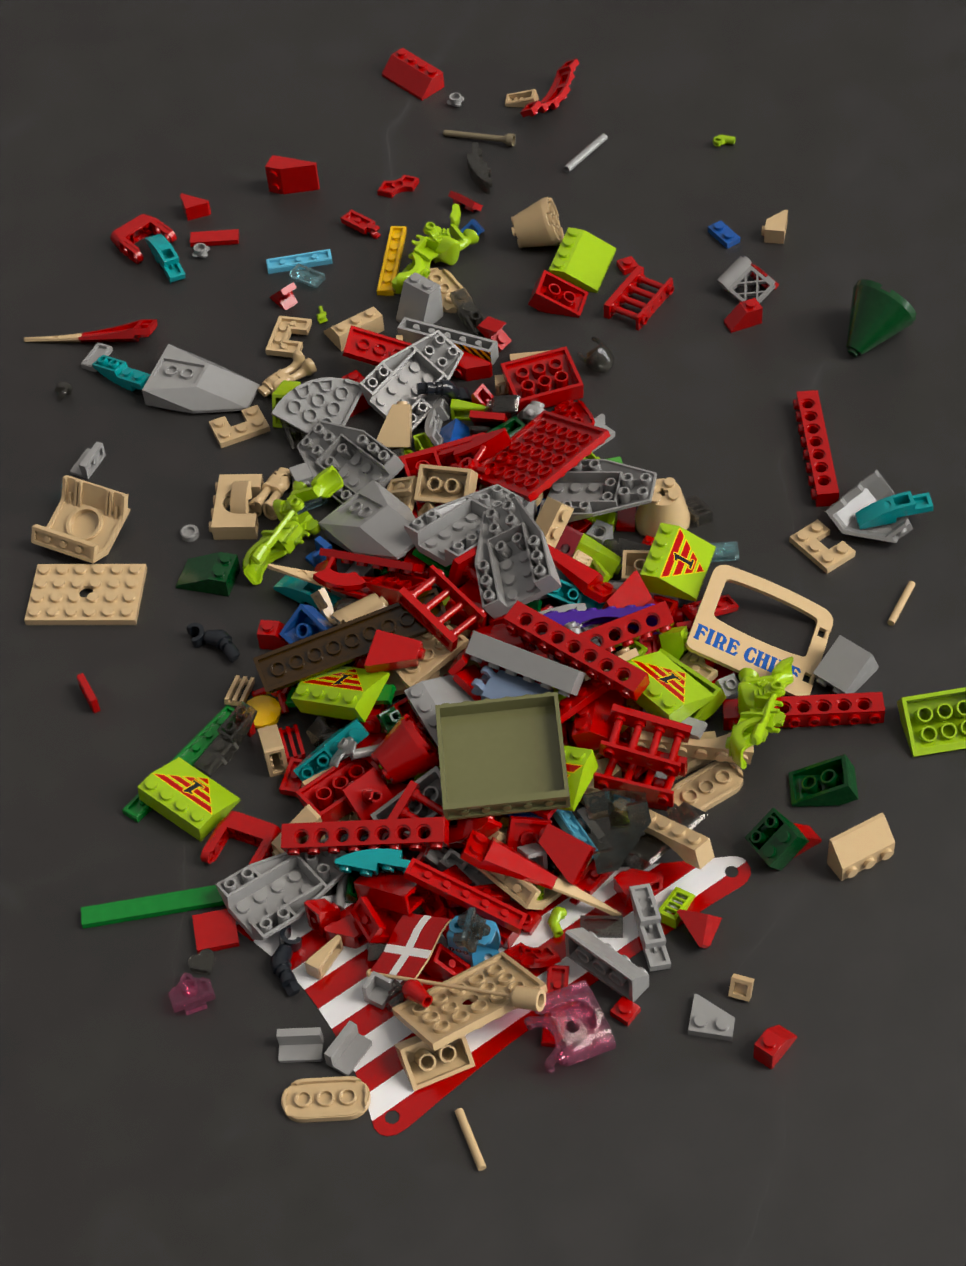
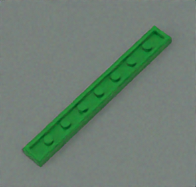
(190, 753)
(150, 906)

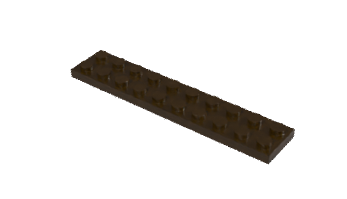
(338, 645)

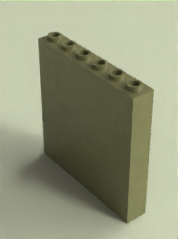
(501, 756)

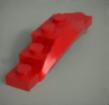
(557, 92)

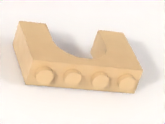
(232, 525)

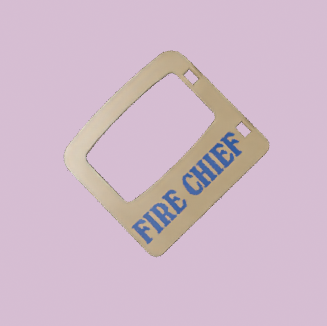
(737, 650)

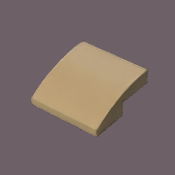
(404, 489)

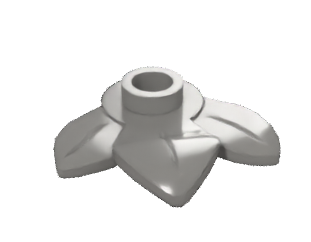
(345, 747)

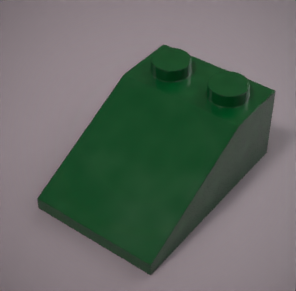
(210, 573)
(824, 783)

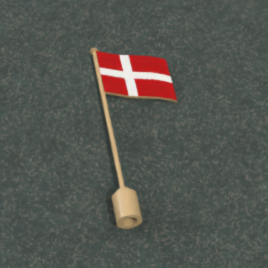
(412, 947)

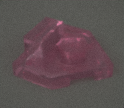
(191, 994)

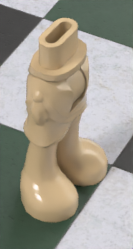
(296, 370)
(275, 485)

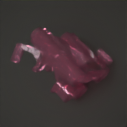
(577, 1005)

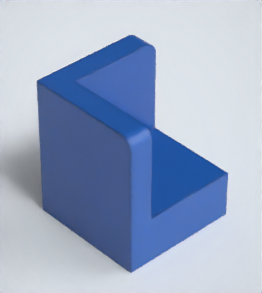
(474, 225)
(314, 557)

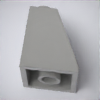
(420, 300)
(845, 667)

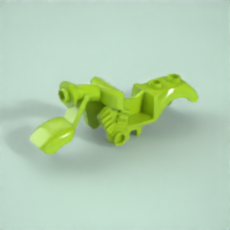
(436, 247)
(292, 526)
(756, 708)

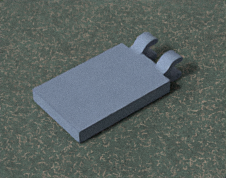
(503, 685)

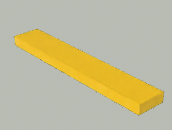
(391, 260)

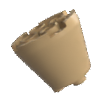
(538, 225)
(666, 507)
(359, 608)

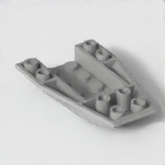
(398, 375)
(454, 526)
(274, 890)

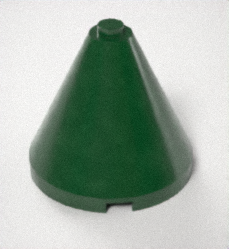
(875, 316)

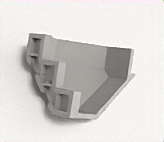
(865, 493)

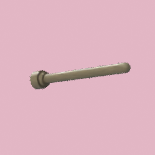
(508, 139)

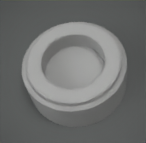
(189, 533)

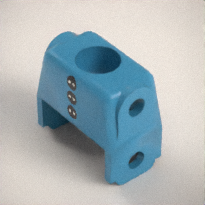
(487, 946)

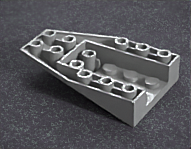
(196, 385)
(352, 453)
(602, 488)
(370, 524)
(512, 559)

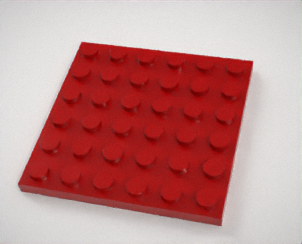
(542, 454)

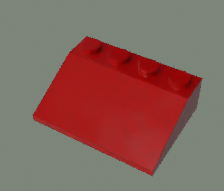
(543, 378)

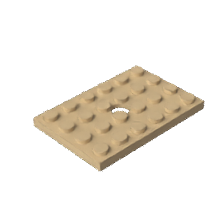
(113, 600)
(450, 1019)

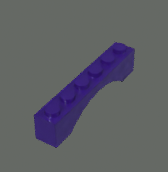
(593, 616)

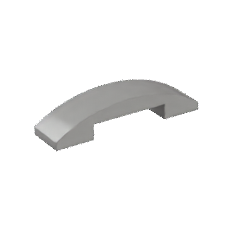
(437, 415)

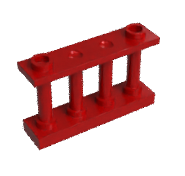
(629, 287)
(434, 624)
(651, 723)
(661, 796)
(401, 810)

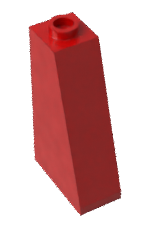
(391, 892)

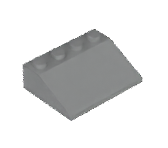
(432, 692)

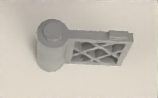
(738, 273)

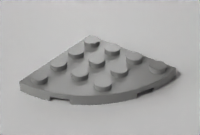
(318, 400)

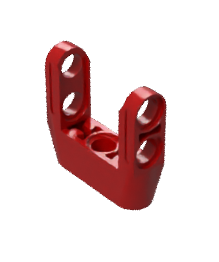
(136, 230)
(245, 829)

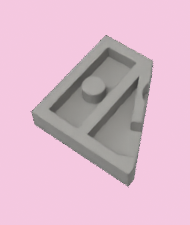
(710, 1021)

